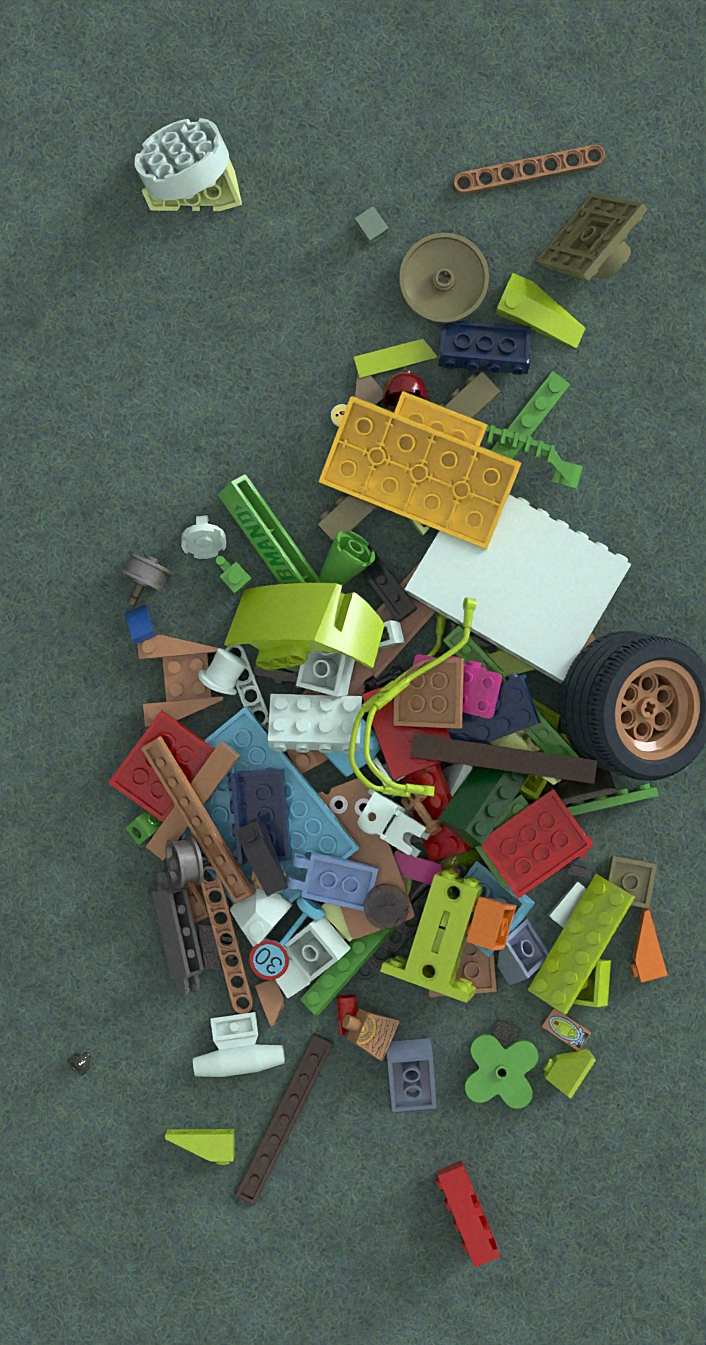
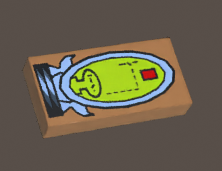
(566, 1029)

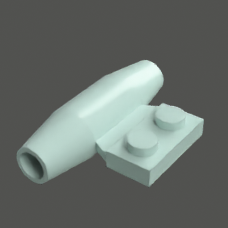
(237, 1049)

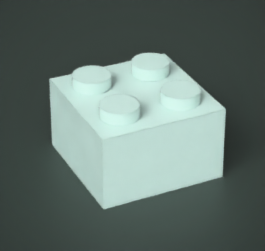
(316, 948)

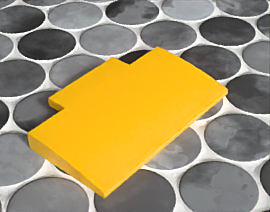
(422, 466)

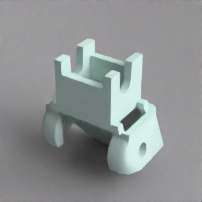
(400, 826)

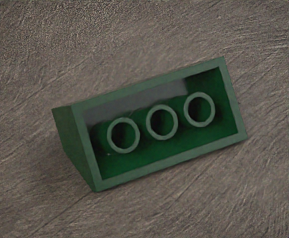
(480, 803)

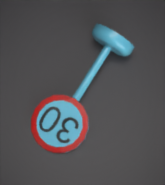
(269, 957)

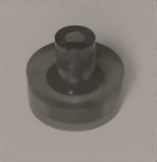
(79, 1063)

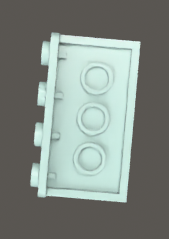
(313, 722)

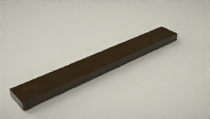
(504, 758)
(284, 1119)

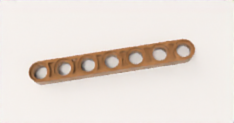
(537, 162)
(227, 949)

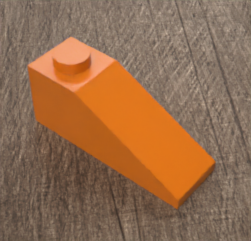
(647, 953)

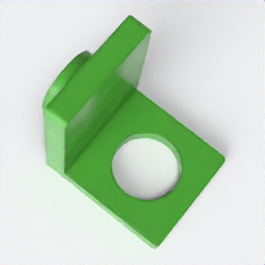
(146, 824)

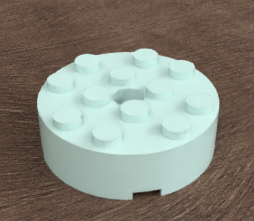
(182, 159)

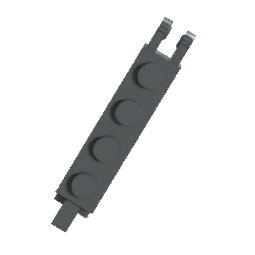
(178, 934)

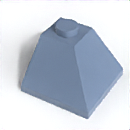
(521, 954)

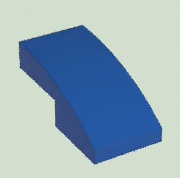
(140, 624)

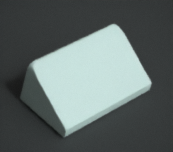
(566, 905)

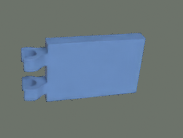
(333, 880)

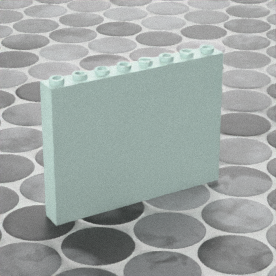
(533, 586)

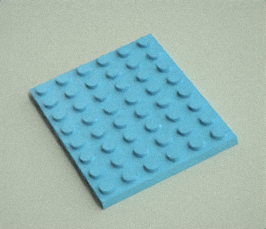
(310, 820)

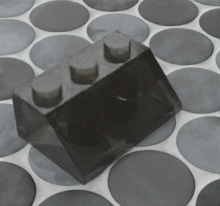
(577, 791)

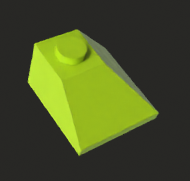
(568, 1070)

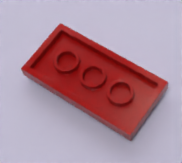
(445, 841)

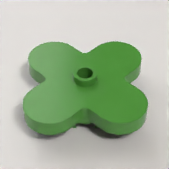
(490, 1057)

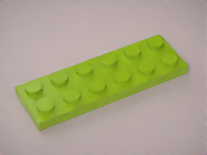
(581, 944)

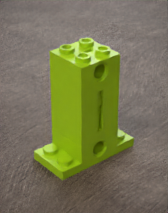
(441, 938)

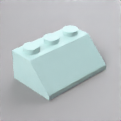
(326, 673)

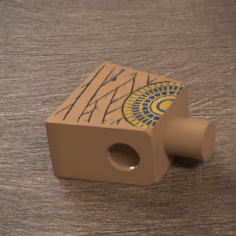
(371, 1032)

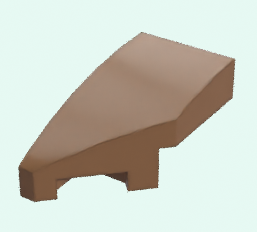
(271, 999)

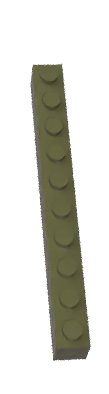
(353, 510)

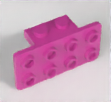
(479, 688)

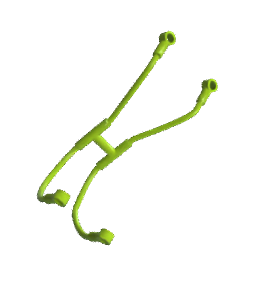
(391, 690)

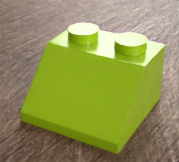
(596, 988)

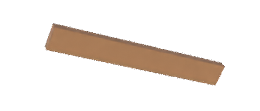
(198, 820)

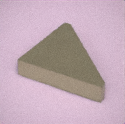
(368, 390)

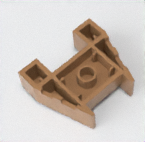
(182, 685)

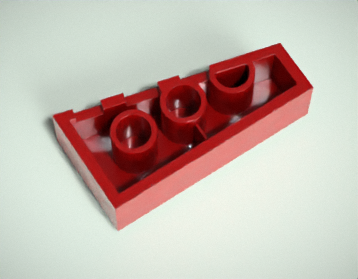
(468, 1213)

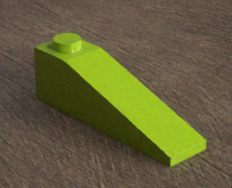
(532, 307)

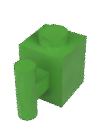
(233, 575)

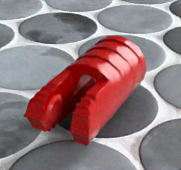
(345, 1006)

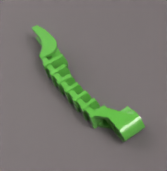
(564, 472)

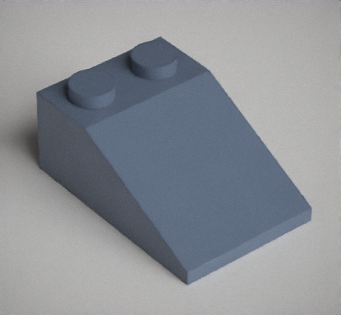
(411, 1075)

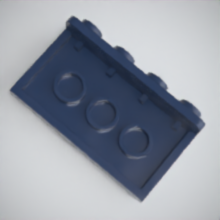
(485, 347)
(512, 713)
(261, 798)

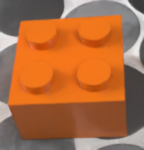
(490, 923)

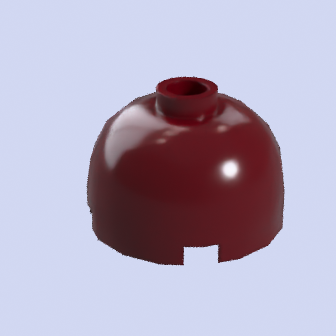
(406, 382)

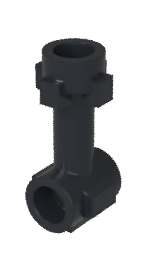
(372, 683)

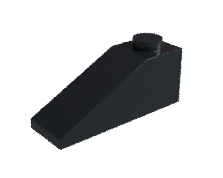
(262, 857)

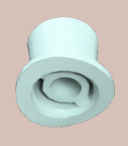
(223, 672)

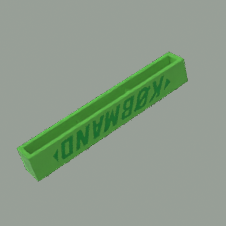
(266, 533)

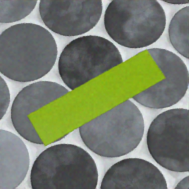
(393, 357)

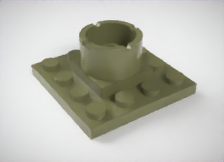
(594, 238)

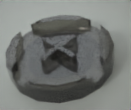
(386, 906)

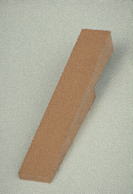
(205, 786)

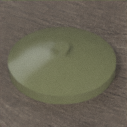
(444, 278)

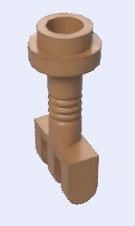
(414, 802)

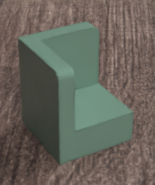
(371, 225)

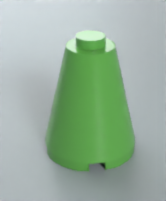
(346, 558)

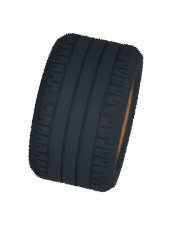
(660, 718)

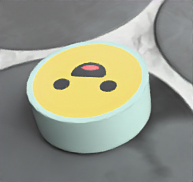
(337, 414)

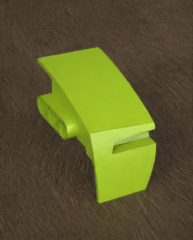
(305, 619)

